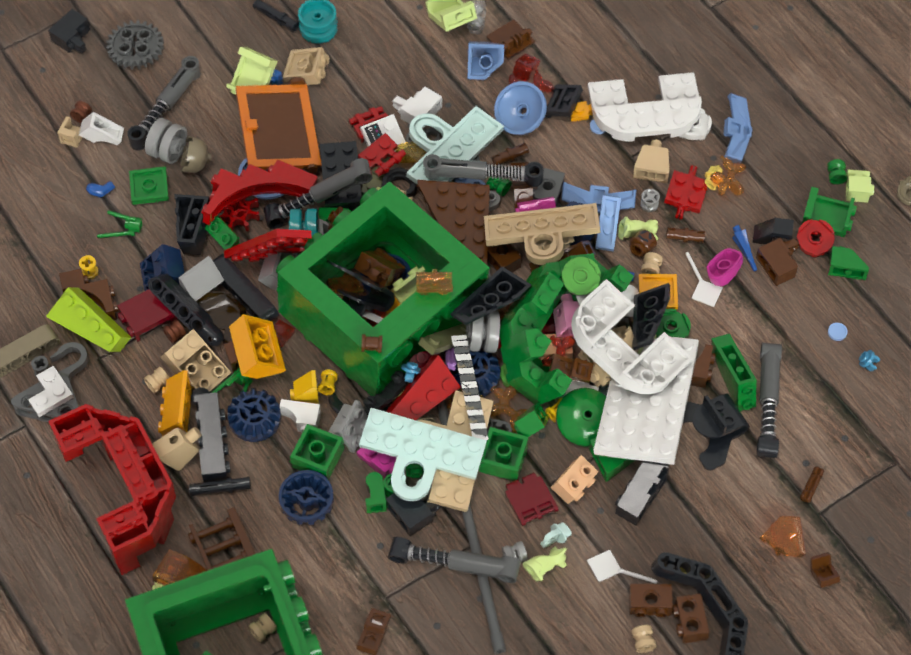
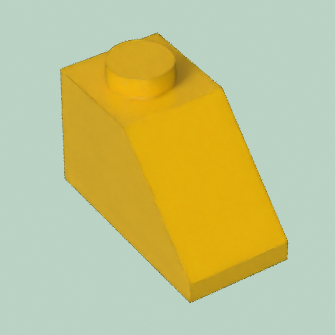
(305, 389)

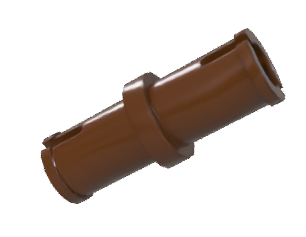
(510, 154)
(685, 234)

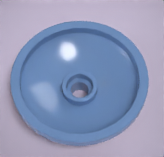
(511, 103)

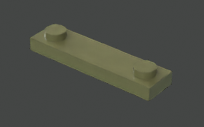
(441, 340)

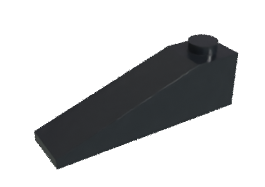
(492, 295)
(648, 314)

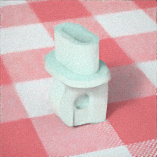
(558, 533)

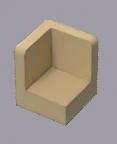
(69, 133)

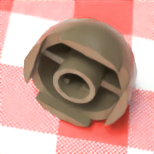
(194, 155)

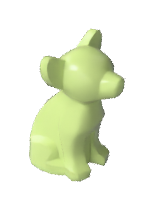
(628, 228)
(541, 564)

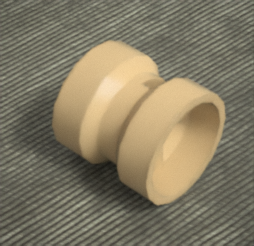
(652, 262)
(156, 380)
(262, 627)
(643, 638)

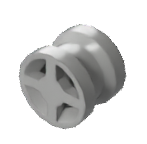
(653, 197)

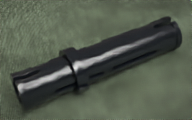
(280, 17)
(220, 486)

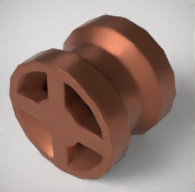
(81, 111)
(174, 331)

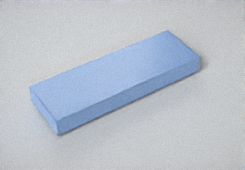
(608, 223)

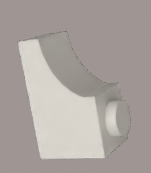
(98, 128)
(301, 413)

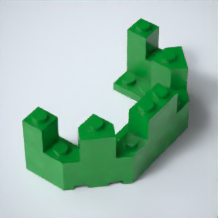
(523, 324)

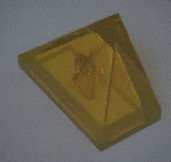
(413, 152)

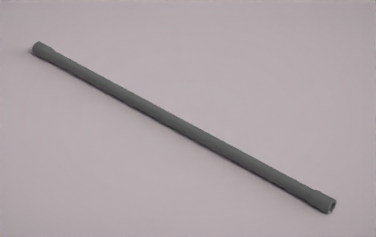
(495, 633)

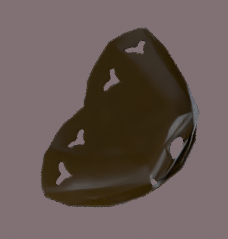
(223, 310)

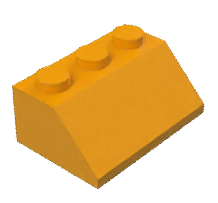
(256, 347)
(177, 403)

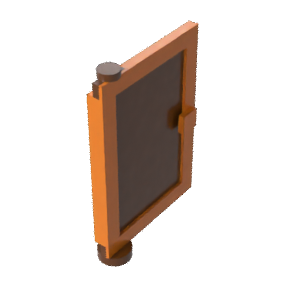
(278, 125)

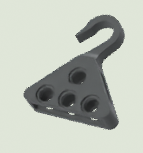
(20, 402)

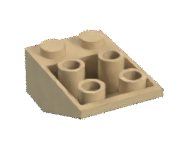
(197, 357)

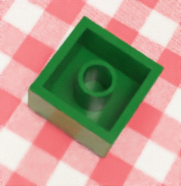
(317, 451)
(504, 454)

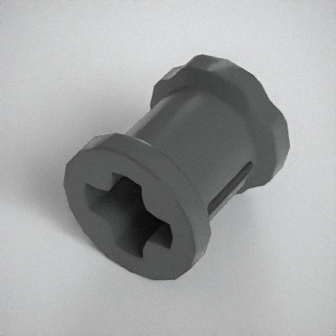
(39, 364)

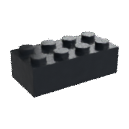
(334, 159)

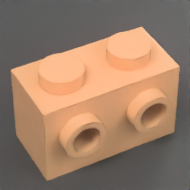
(574, 480)

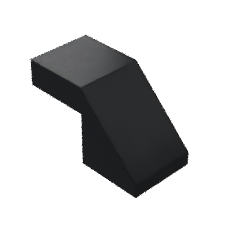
(772, 228)

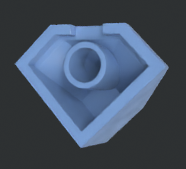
(484, 59)

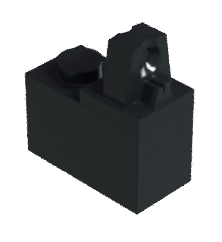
(69, 32)
(411, 514)

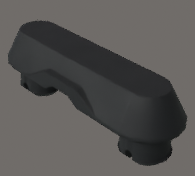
(388, 394)

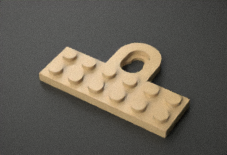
(542, 225)
(448, 488)

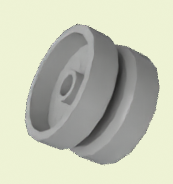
(166, 140)
(484, 333)

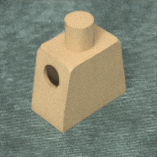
(652, 163)
(177, 447)

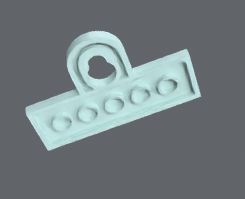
(458, 142)
(420, 444)

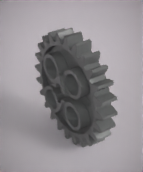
(147, 47)

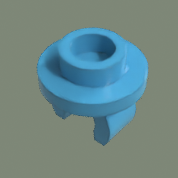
(867, 358)
(411, 368)

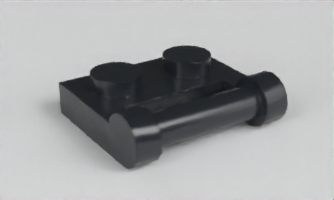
(567, 101)

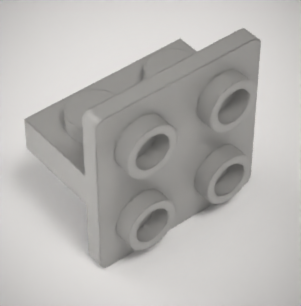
(350, 424)

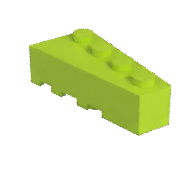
(87, 319)

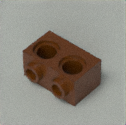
(694, 618)

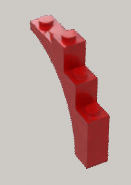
(279, 179)

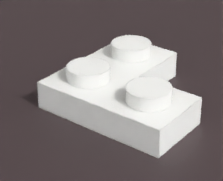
(54, 392)

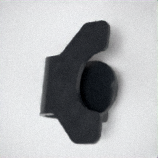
(378, 298)
(720, 422)

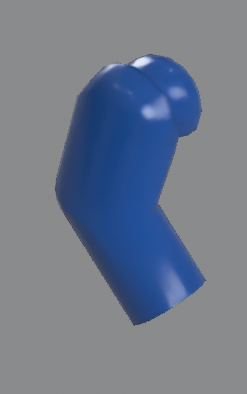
(99, 190)

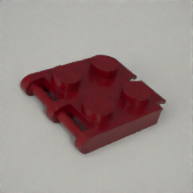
(530, 498)

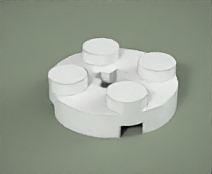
(699, 131)

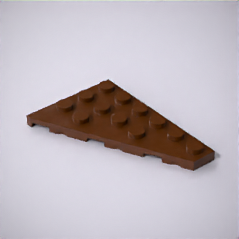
(460, 211)

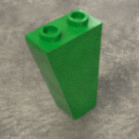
(735, 372)

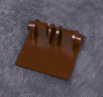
(513, 38)

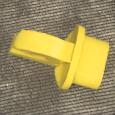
(708, 182)

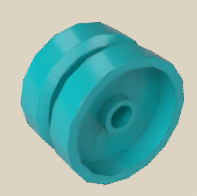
(317, 21)
(310, 223)

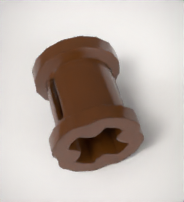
(371, 343)

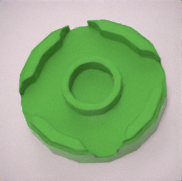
(581, 276)

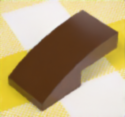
(574, 368)
(373, 632)

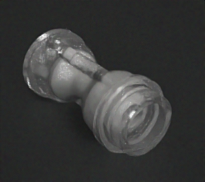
(477, 26)

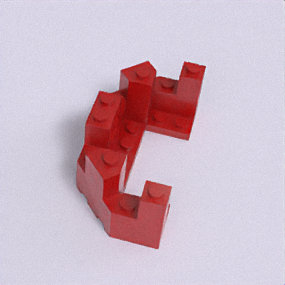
(149, 517)

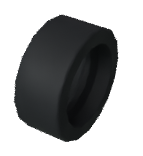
(400, 174)

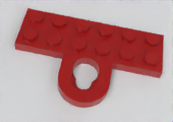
(269, 244)

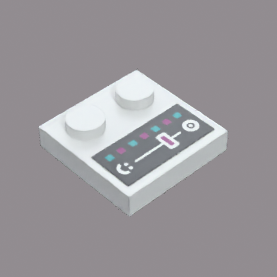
(376, 129)

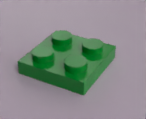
(149, 185)

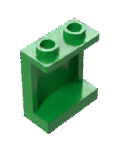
(832, 211)

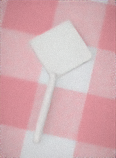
(705, 291)
(606, 566)

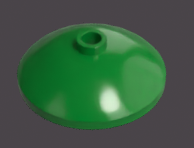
(571, 416)

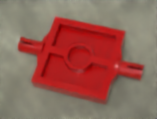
(686, 192)

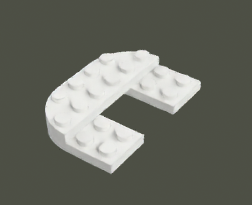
(625, 121)
(593, 334)

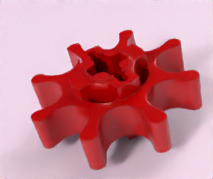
(240, 213)

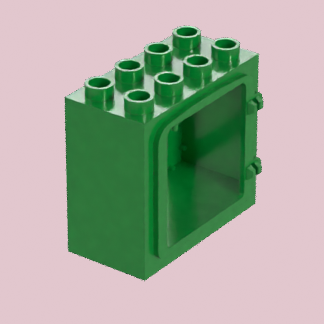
(401, 228)
(222, 598)

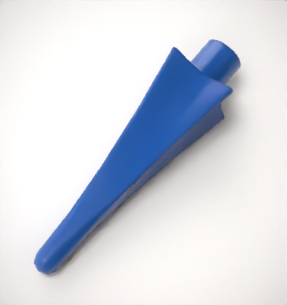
(742, 242)

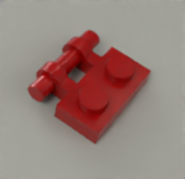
(359, 119)
(378, 151)

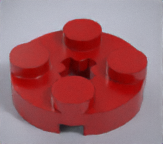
(815, 227)

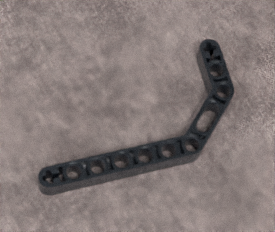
(668, 567)

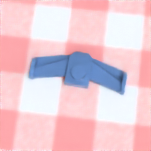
(737, 128)
(595, 194)

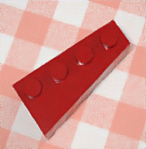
(426, 391)

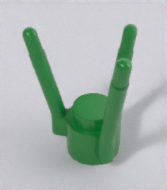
(133, 225)
(238, 378)

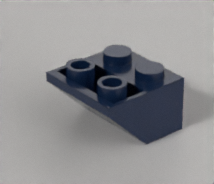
(162, 260)

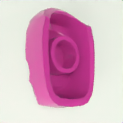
(724, 266)

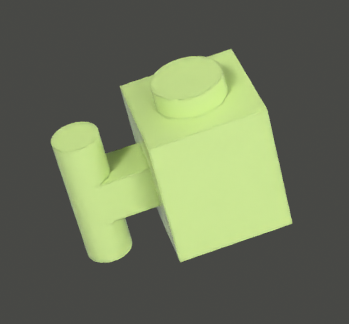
(859, 185)

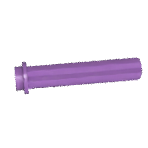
(450, 359)

